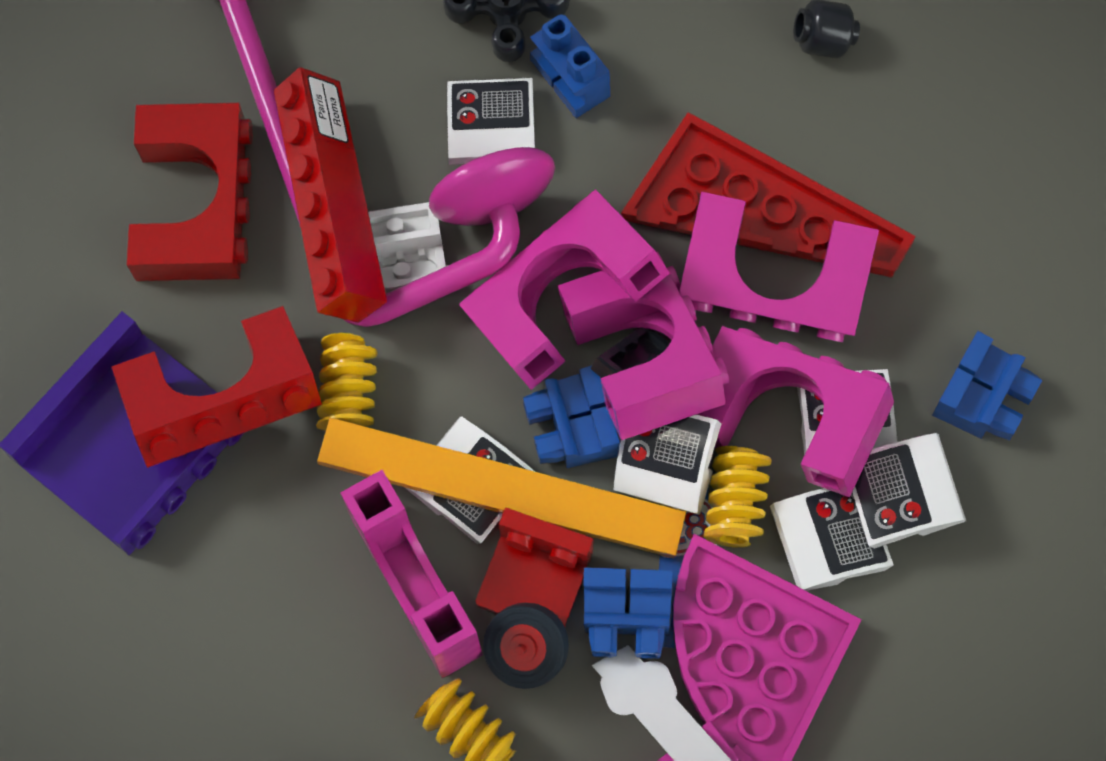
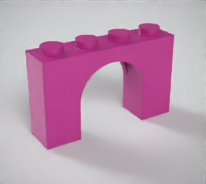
(584, 237)
(829, 304)
(667, 388)
(852, 401)
(406, 568)

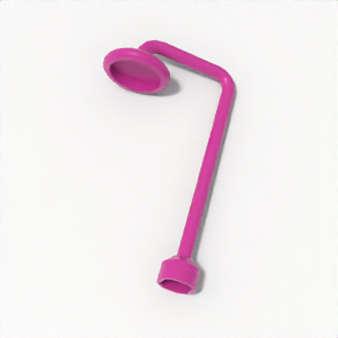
(472, 195)

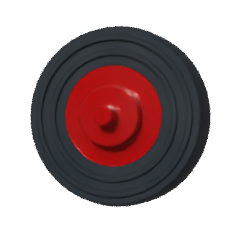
(525, 645)

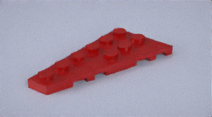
(782, 207)

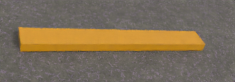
(500, 485)

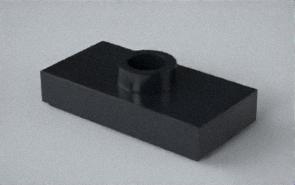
(631, 351)

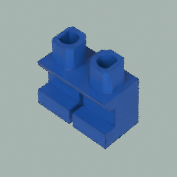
(570, 66)
(979, 387)
(580, 420)
(606, 609)

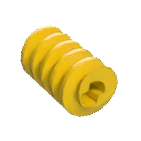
(344, 380)
(735, 496)
(464, 726)

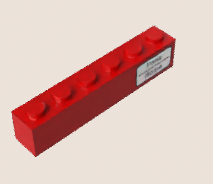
(329, 196)

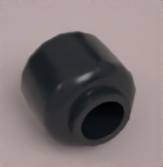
(826, 28)

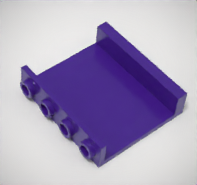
(86, 451)

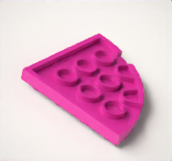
(754, 650)

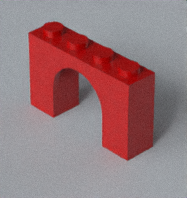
(212, 241)
(177, 424)

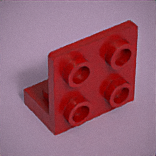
(535, 565)

